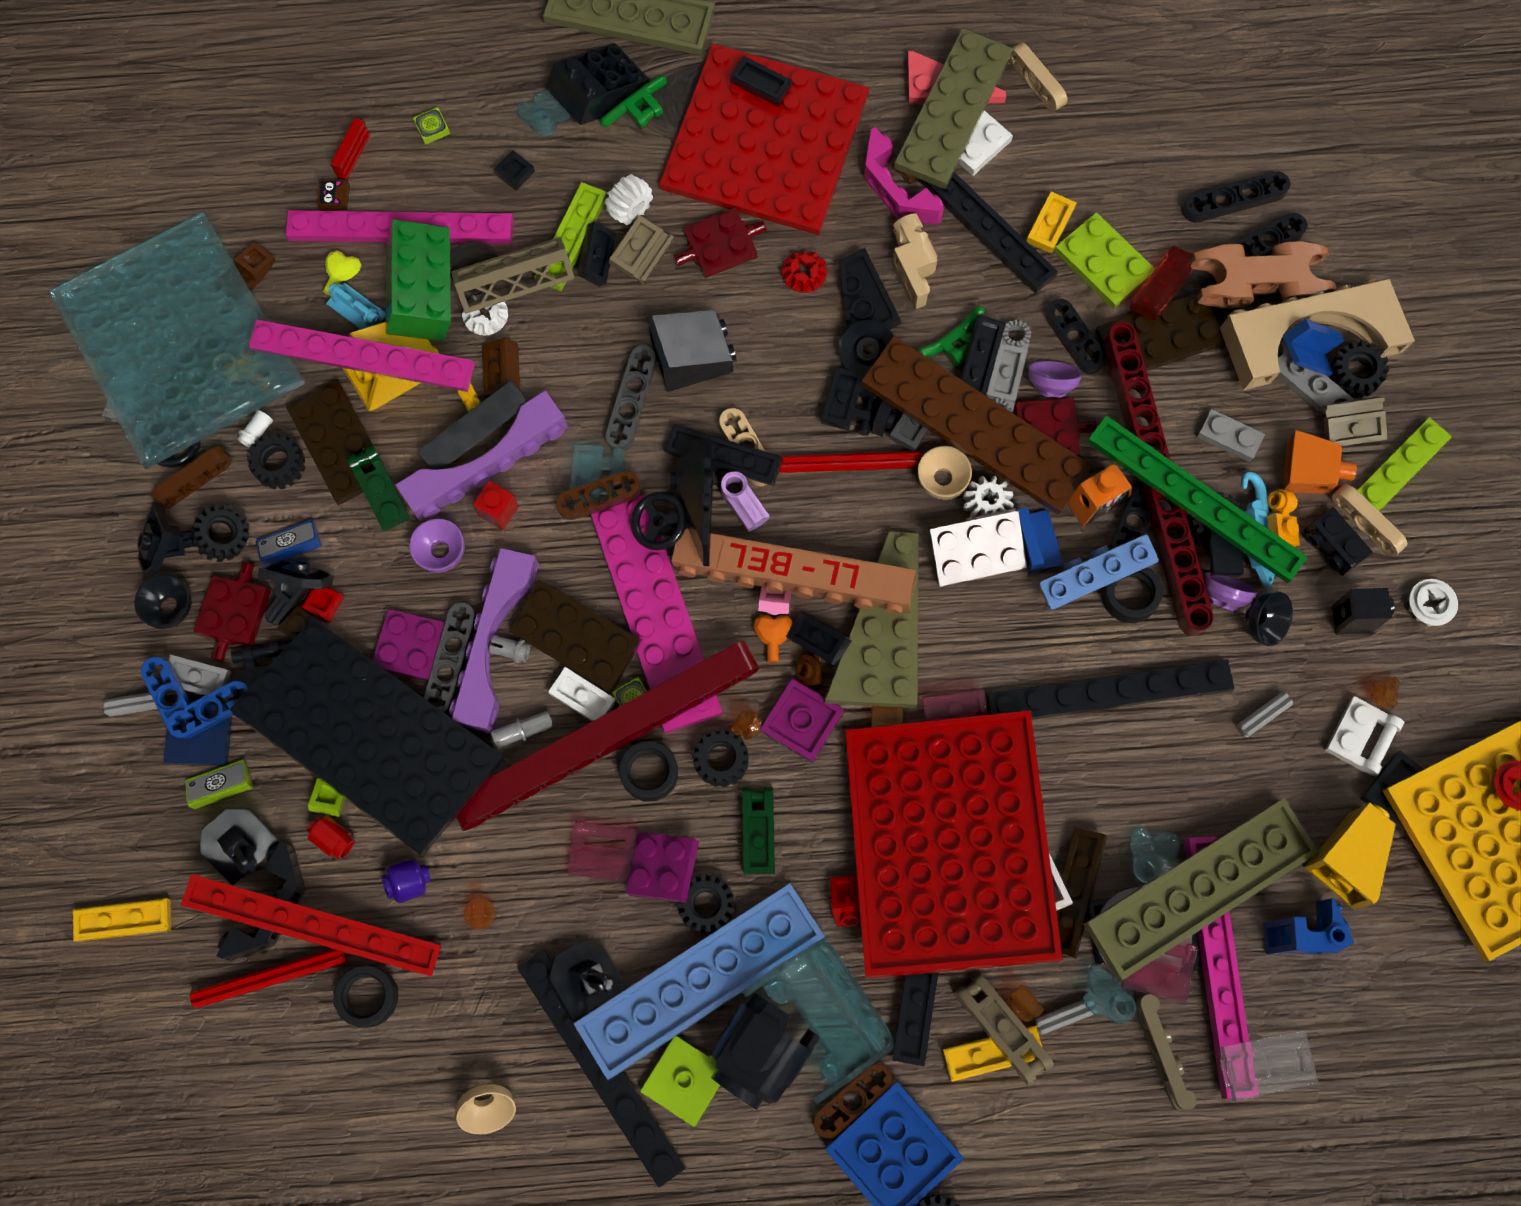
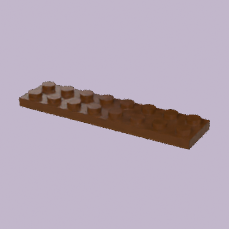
(976, 425)

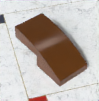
(253, 264)

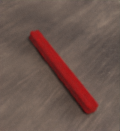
(851, 461)
(267, 977)

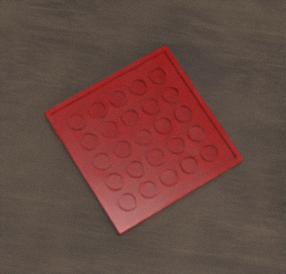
(760, 155)

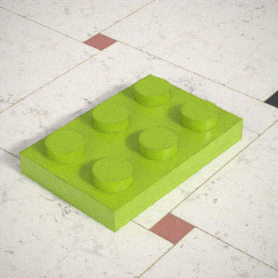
(1104, 260)

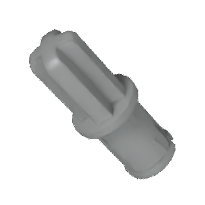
(521, 729)

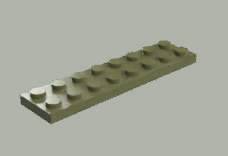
(1200, 889)

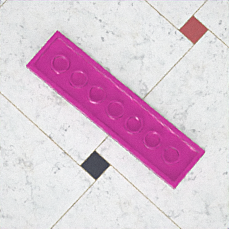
(652, 605)

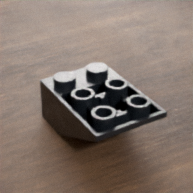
(594, 82)

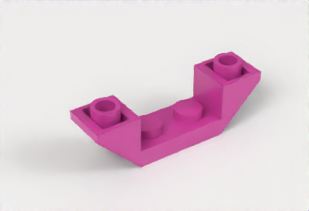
(924, 204)

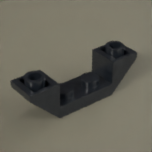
(283, 863)

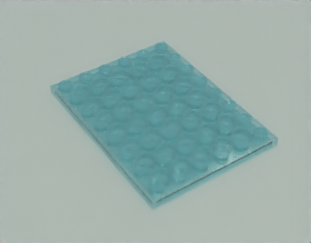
(172, 340)

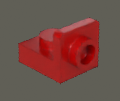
(845, 900)

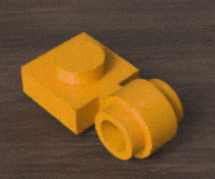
(1280, 522)

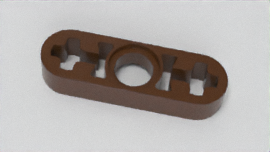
(191, 477)
(587, 489)
(829, 1111)

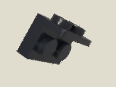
(1337, 541)

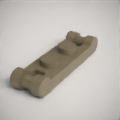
(1004, 1028)
(1169, 1066)

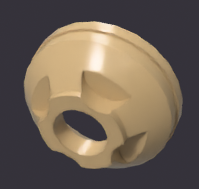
(949, 460)
(488, 1114)

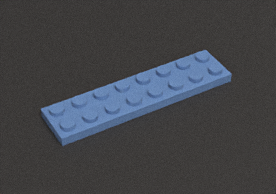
(697, 981)

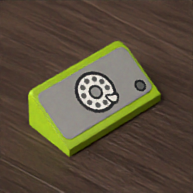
(218, 784)

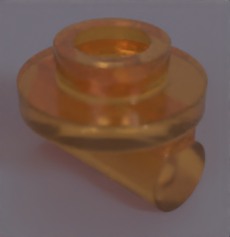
(1386, 693)
(747, 724)
(479, 913)
(1024, 1004)

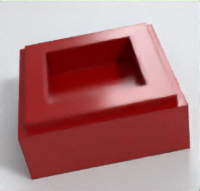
(323, 603)

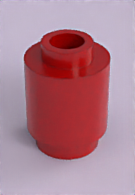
(330, 837)

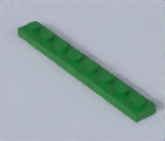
(1197, 499)

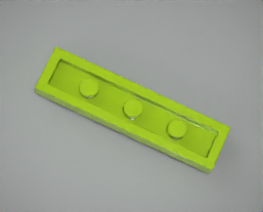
(583, 210)
(1404, 463)

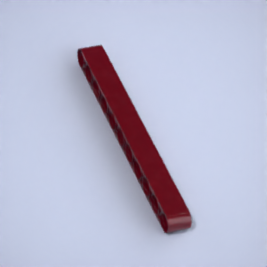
(1160, 519)
(608, 733)

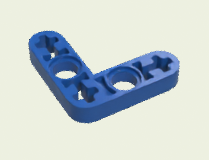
(183, 707)

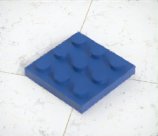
(894, 1151)

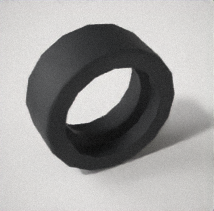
(1125, 615)
(632, 754)
(341, 996)

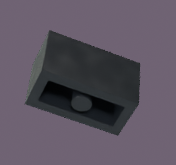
(1362, 610)

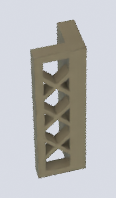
(511, 265)

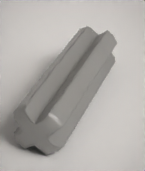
(130, 704)
(1265, 714)
(1062, 1017)

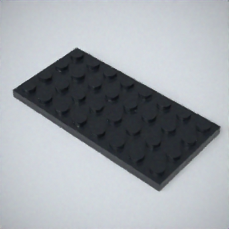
(367, 736)

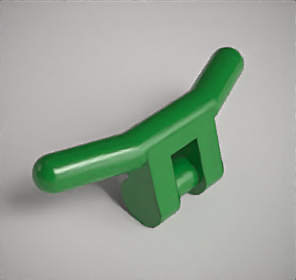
(631, 103)
(959, 334)

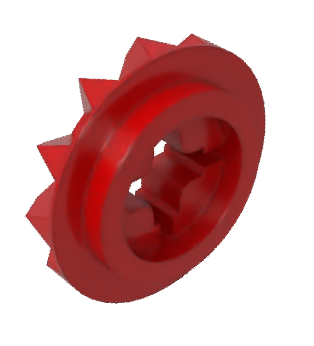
(799, 281)
(1504, 775)

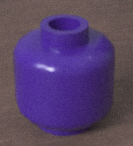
(405, 880)

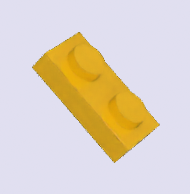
(1051, 222)

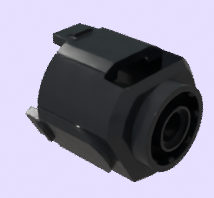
(755, 1054)

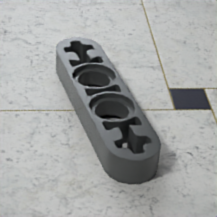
(630, 398)
(446, 659)

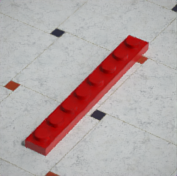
(310, 925)

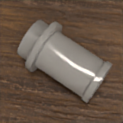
(511, 649)

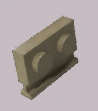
(641, 250)
(1355, 421)

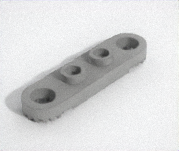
(1009, 366)
(1310, 385)

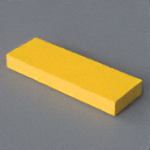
(121, 920)
(979, 1057)

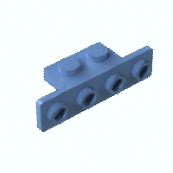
(1099, 571)

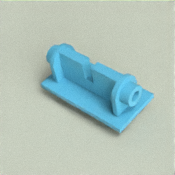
(354, 306)

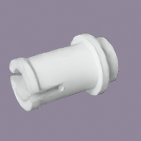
(254, 429)

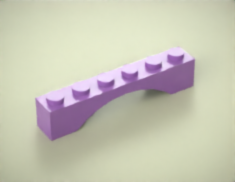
(431, 490)
(511, 582)

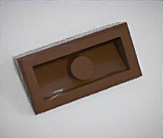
(500, 365)

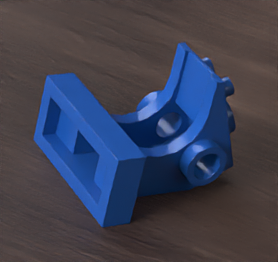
(1293, 937)

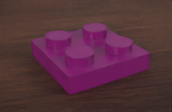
(408, 644)
(802, 720)
(662, 867)

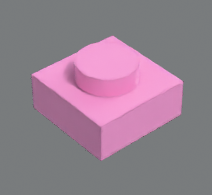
(774, 602)

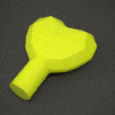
(340, 268)

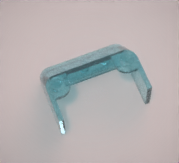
(833, 1010)

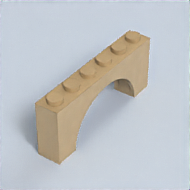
(1365, 310)

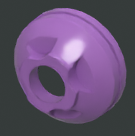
(1054, 377)
(433, 533)
(1229, 592)

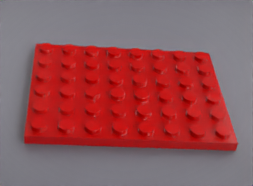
(951, 846)

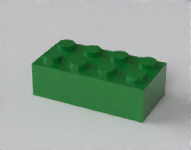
(418, 280)

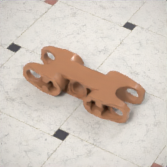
(1243, 276)

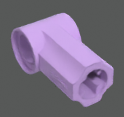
(744, 503)

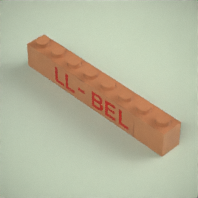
(800, 572)

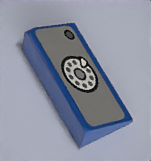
(288, 543)

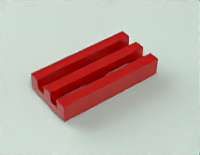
(350, 149)

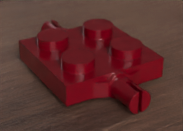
(720, 242)
(1056, 420)
(232, 611)

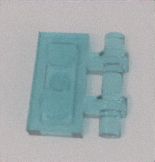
(588, 467)

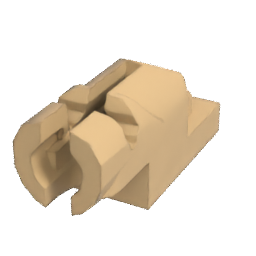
(914, 258)

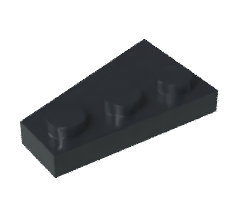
(864, 292)

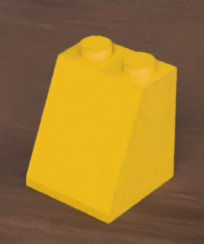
(379, 389)
(1356, 856)

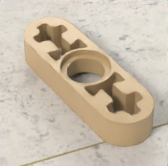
(1038, 77)
(743, 425)
(1369, 520)

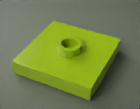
(682, 1081)

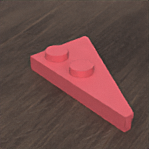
(923, 74)

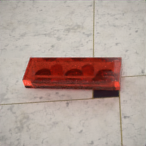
(1162, 283)

